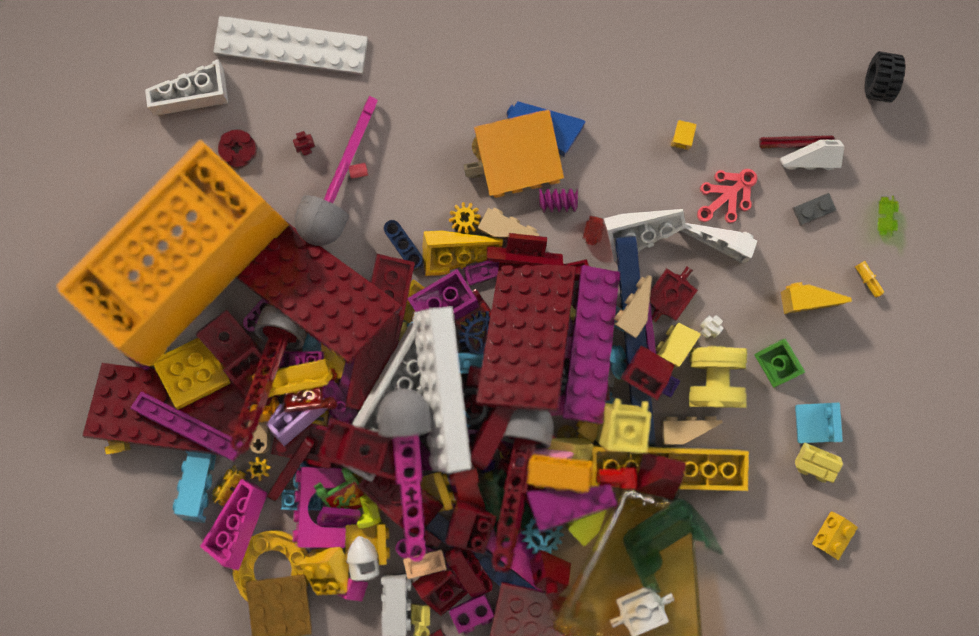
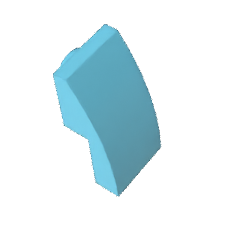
(288, 502)

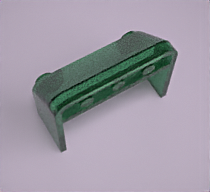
(660, 531)

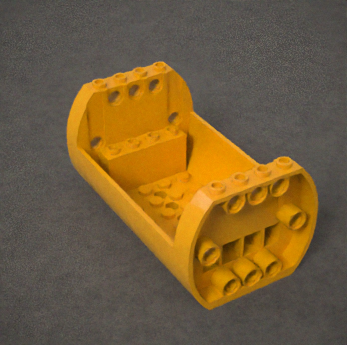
(196, 267)

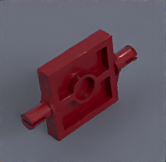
(671, 294)

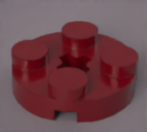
(229, 156)

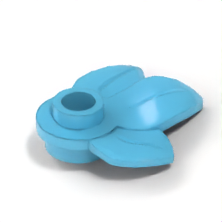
(617, 360)

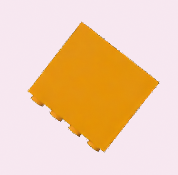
(519, 153)

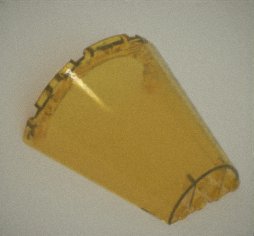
(611, 575)

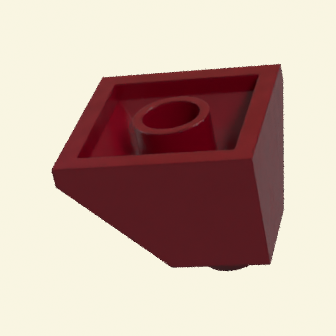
(660, 475)
(440, 590)

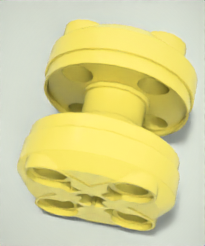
(717, 390)

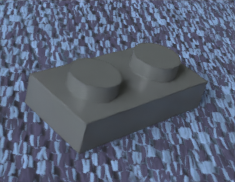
(814, 209)

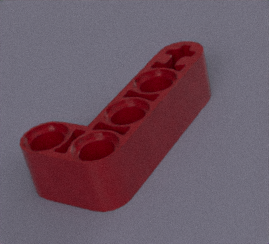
(489, 436)

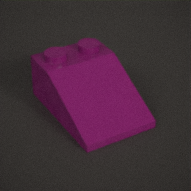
(444, 293)

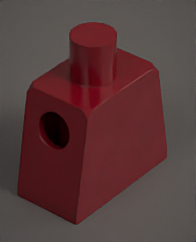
(550, 573)

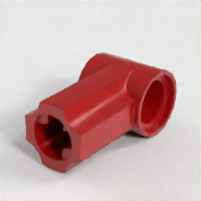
(623, 477)

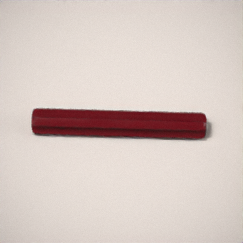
(792, 141)

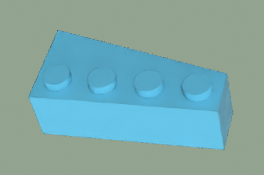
(193, 487)

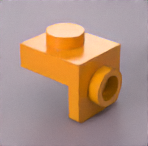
(268, 410)

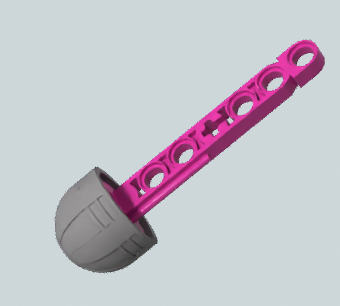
(318, 219)
(405, 416)

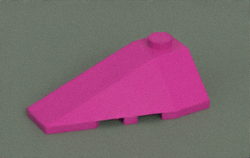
(521, 559)

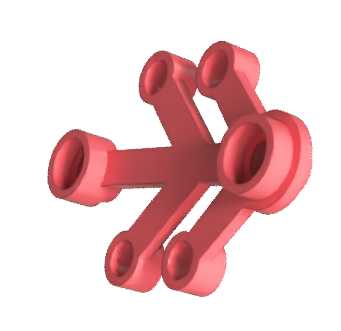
(729, 192)

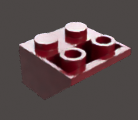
(648, 372)
(470, 527)

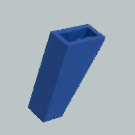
(565, 126)

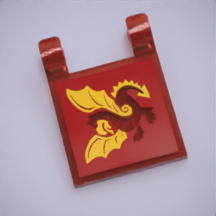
(309, 399)

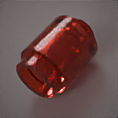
(593, 230)

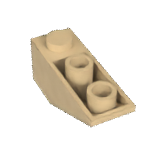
(499, 226)
(636, 312)
(684, 431)

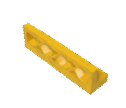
(301, 377)

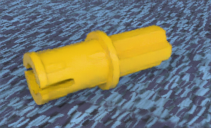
(869, 278)

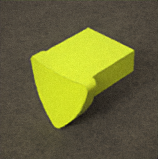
(371, 513)

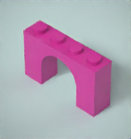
(307, 532)

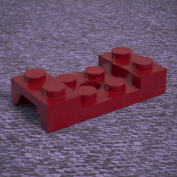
(343, 443)

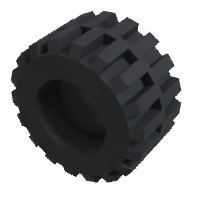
(885, 77)

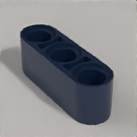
(401, 236)

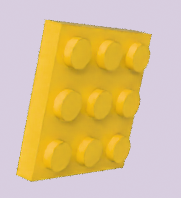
(190, 373)

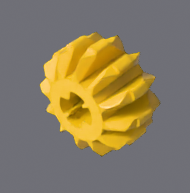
(457, 217)

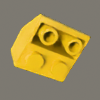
(326, 570)

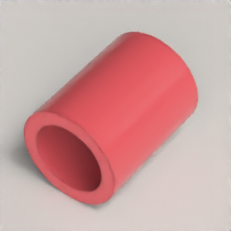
(358, 170)

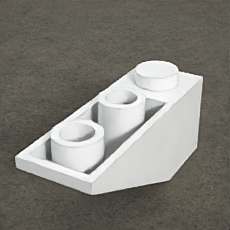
(821, 154)

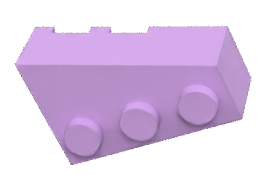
(288, 425)

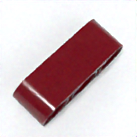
(469, 571)

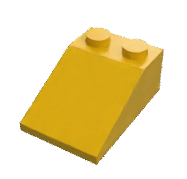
(808, 297)

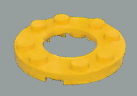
(263, 542)

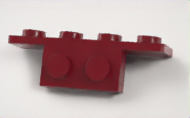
(525, 251)

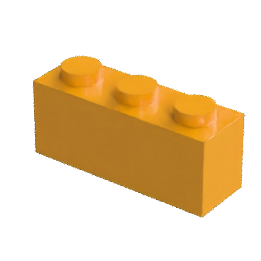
(560, 473)

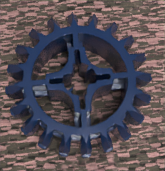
(467, 334)

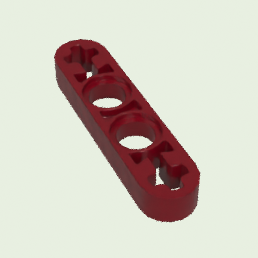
(290, 468)

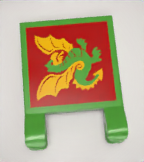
(343, 496)

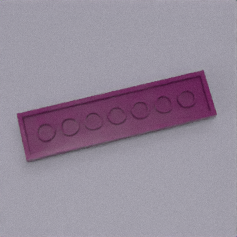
(591, 345)

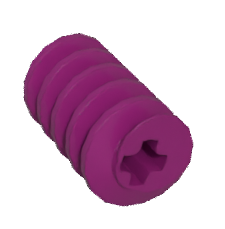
(558, 200)

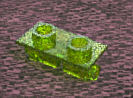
(888, 208)

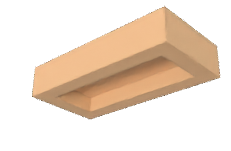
(431, 563)

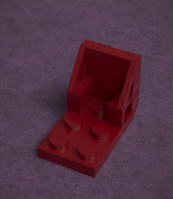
(314, 432)
(387, 497)

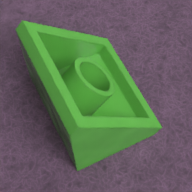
(779, 362)

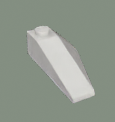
(646, 226)
(731, 243)

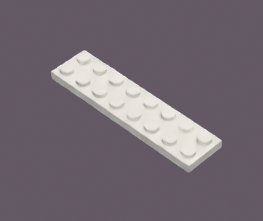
(290, 45)

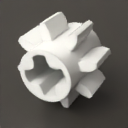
(711, 326)

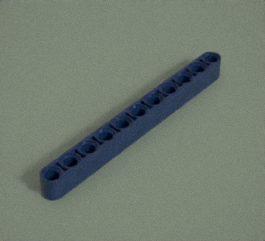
(629, 276)

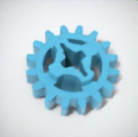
(541, 542)

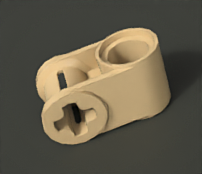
(261, 434)

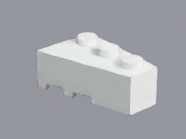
(395, 604)

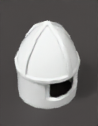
(362, 558)

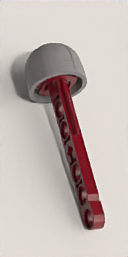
(279, 335)
(526, 432)

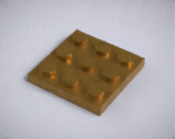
(279, 606)

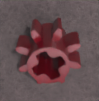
(304, 143)

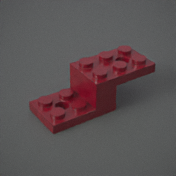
(237, 354)

